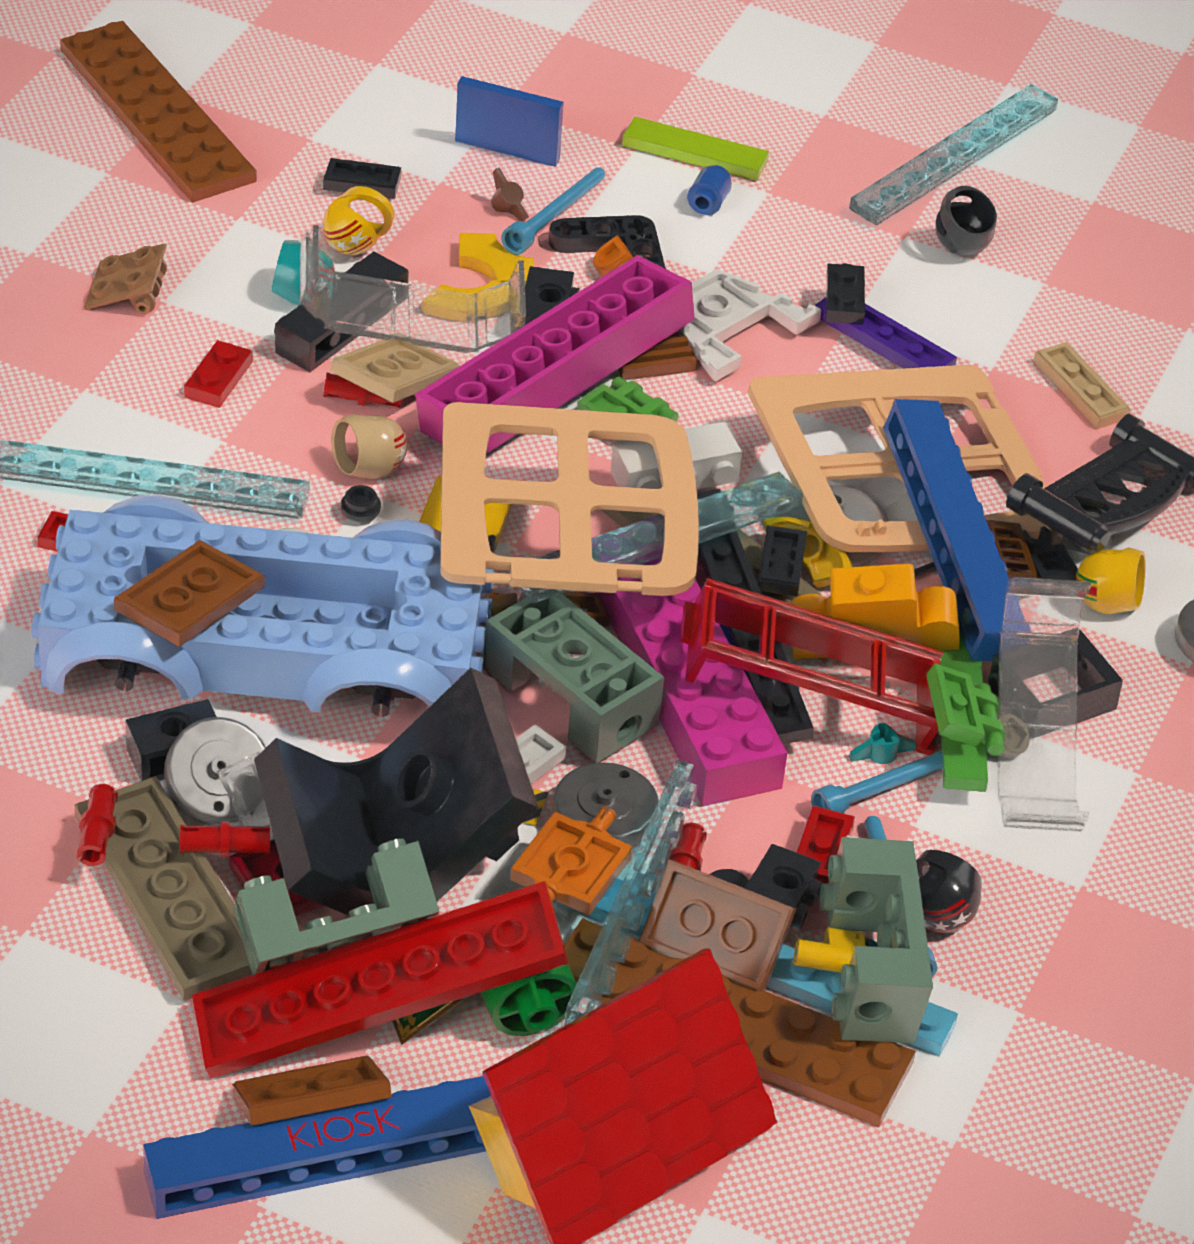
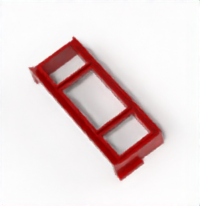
(817, 634)

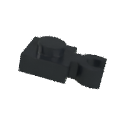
(1049, 559)

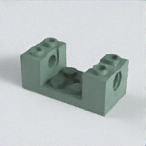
(608, 689)
(399, 894)
(889, 985)

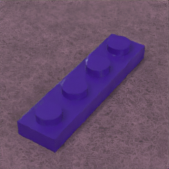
(892, 340)

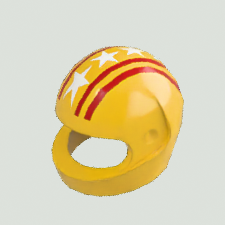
(350, 231)

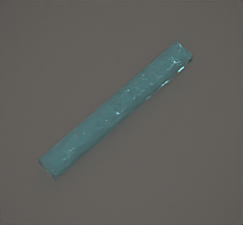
(953, 154)
(148, 477)
(716, 516)
(639, 884)

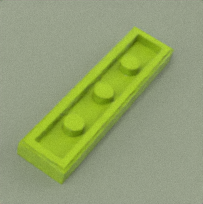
(695, 148)

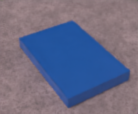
(509, 121)

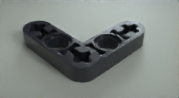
(578, 235)

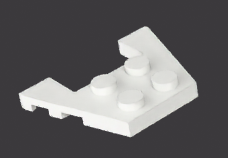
(729, 305)

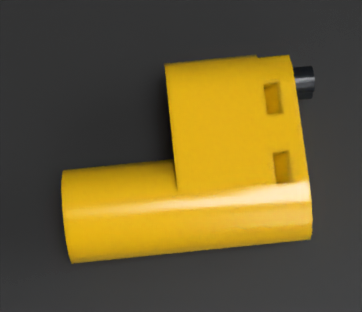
(831, 954)

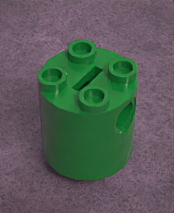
(531, 1003)

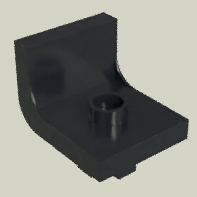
(443, 782)

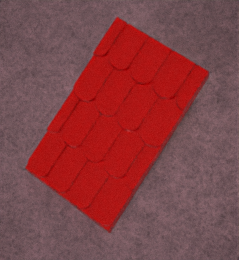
(624, 1102)

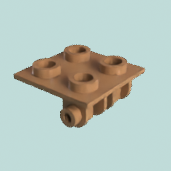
(130, 277)

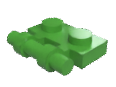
(625, 398)
(965, 711)

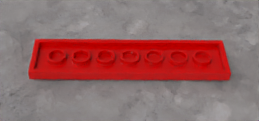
(378, 979)

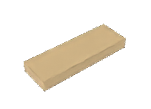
(1081, 385)

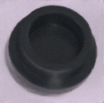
(360, 503)

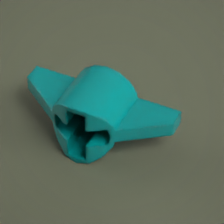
(882, 745)

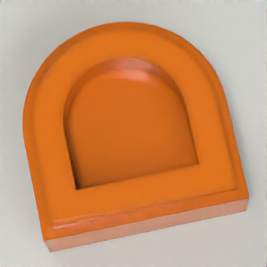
(611, 256)

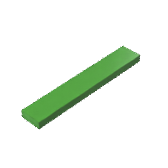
(963, 764)

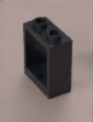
(1095, 677)

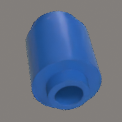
(709, 190)

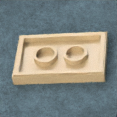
(393, 368)

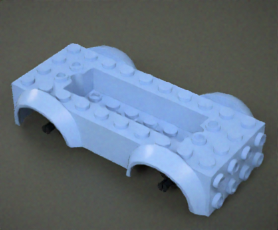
(329, 617)

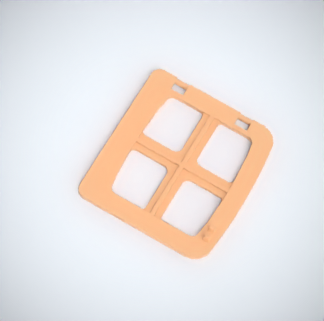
(782, 396)
(466, 490)

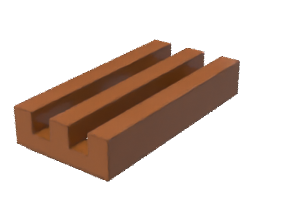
(664, 358)

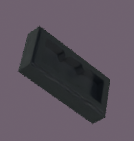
(345, 174)
(782, 560)

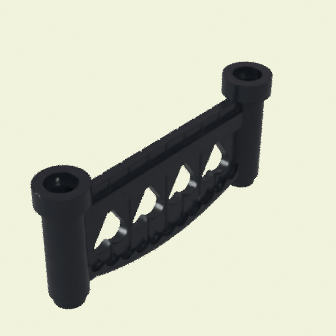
(1131, 450)

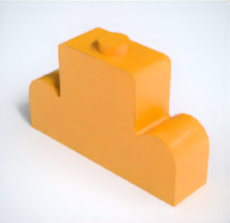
(887, 602)

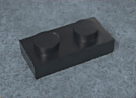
(845, 293)

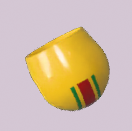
(1115, 579)

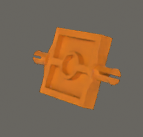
(574, 860)

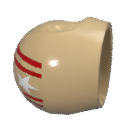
(379, 443)

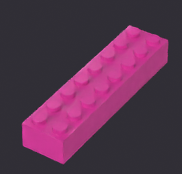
(567, 346)
(708, 722)

